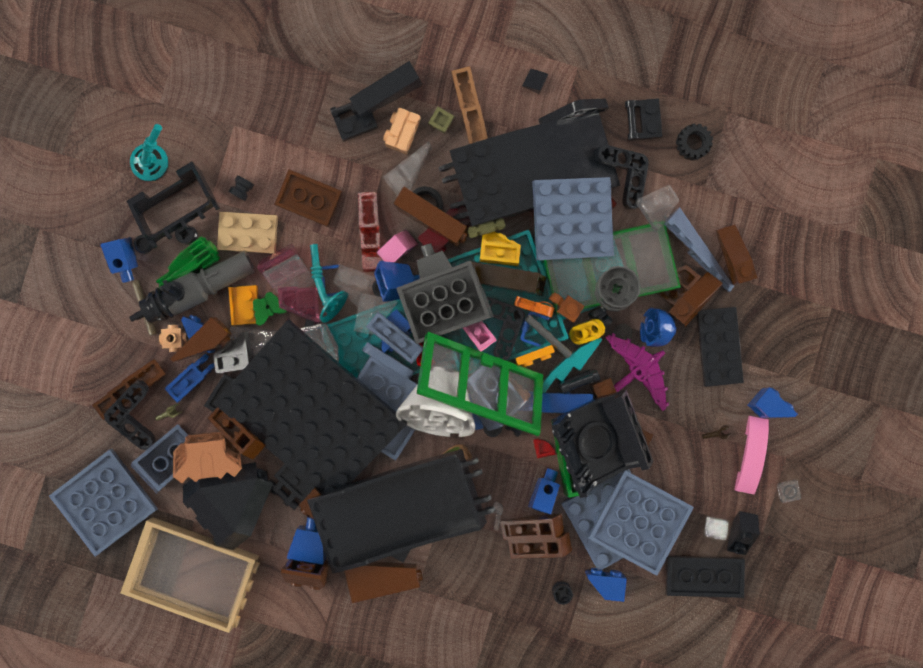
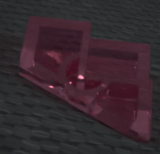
(300, 302)

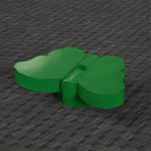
(261, 312)

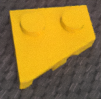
(499, 250)

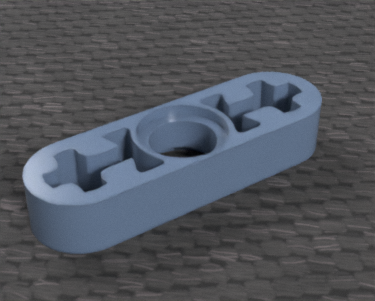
(388, 360)

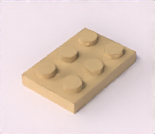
(247, 232)

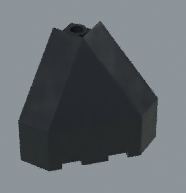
(229, 504)

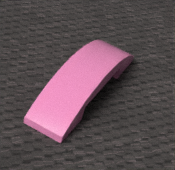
(754, 455)

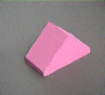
(397, 247)

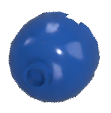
(657, 328)

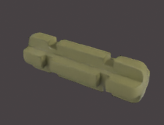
(486, 228)

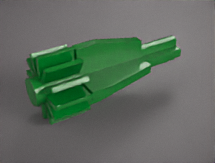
(193, 258)

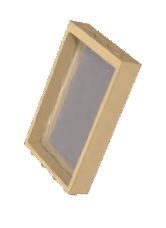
(190, 575)

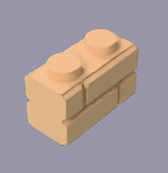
(402, 130)

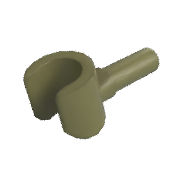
(171, 412)

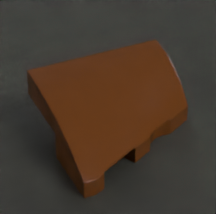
(687, 279)

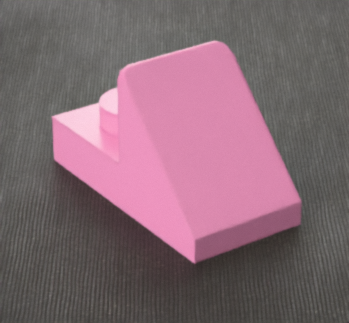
(480, 335)

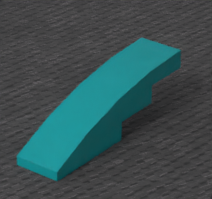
(576, 360)

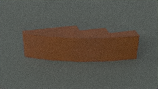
(148, 373)

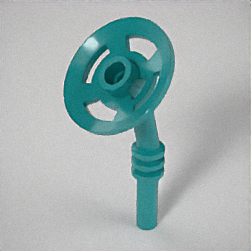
(148, 159)
(333, 304)

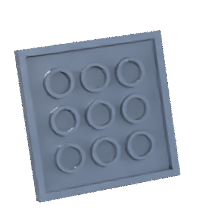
(573, 218)
(393, 390)
(103, 502)
(583, 515)
(640, 522)

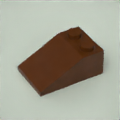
(305, 573)

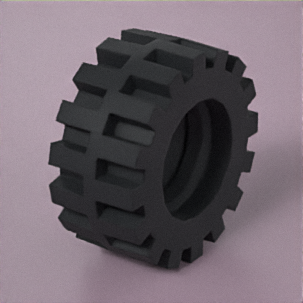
(701, 132)

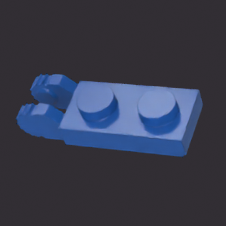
(189, 379)

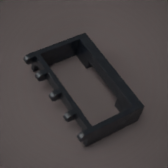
(142, 202)

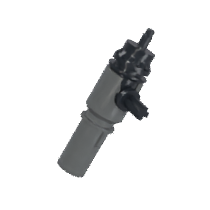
(193, 288)

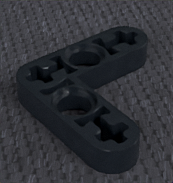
(578, 107)
(633, 169)
(508, 323)
(125, 418)

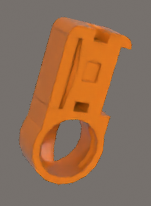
(535, 307)

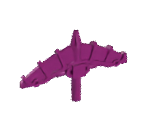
(642, 367)

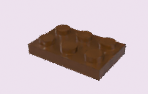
(308, 198)

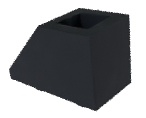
(743, 533)

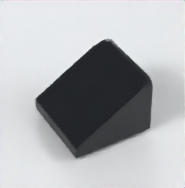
(535, 80)

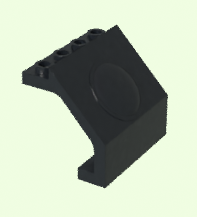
(601, 440)

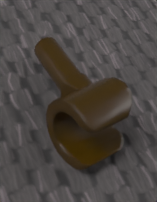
(717, 433)

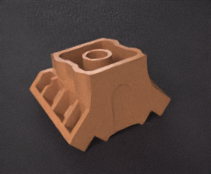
(205, 457)

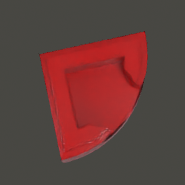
(543, 448)

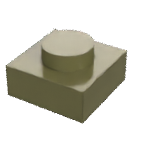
(441, 120)

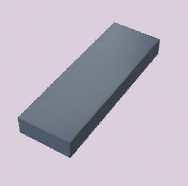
(394, 337)

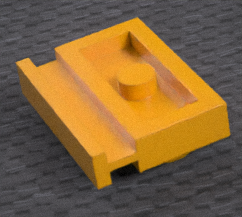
(241, 304)
(543, 354)

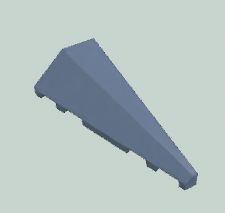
(683, 229)

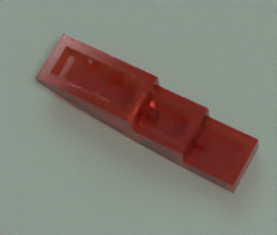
(369, 230)

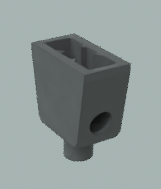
(432, 261)

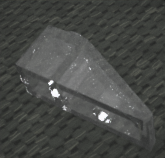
(407, 171)

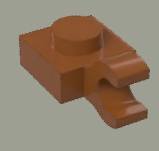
(568, 308)

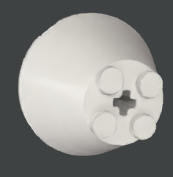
(435, 417)

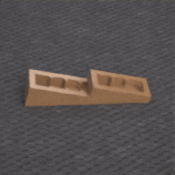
(469, 104)

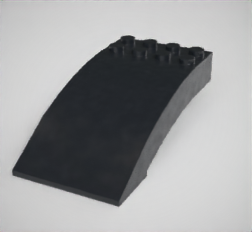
(500, 170)
(399, 510)

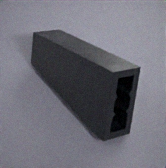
(385, 90)

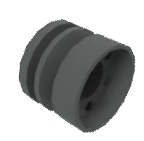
(621, 278)

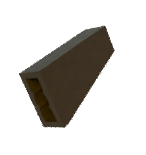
(510, 278)

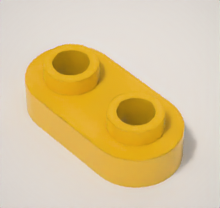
(588, 331)

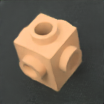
(167, 341)

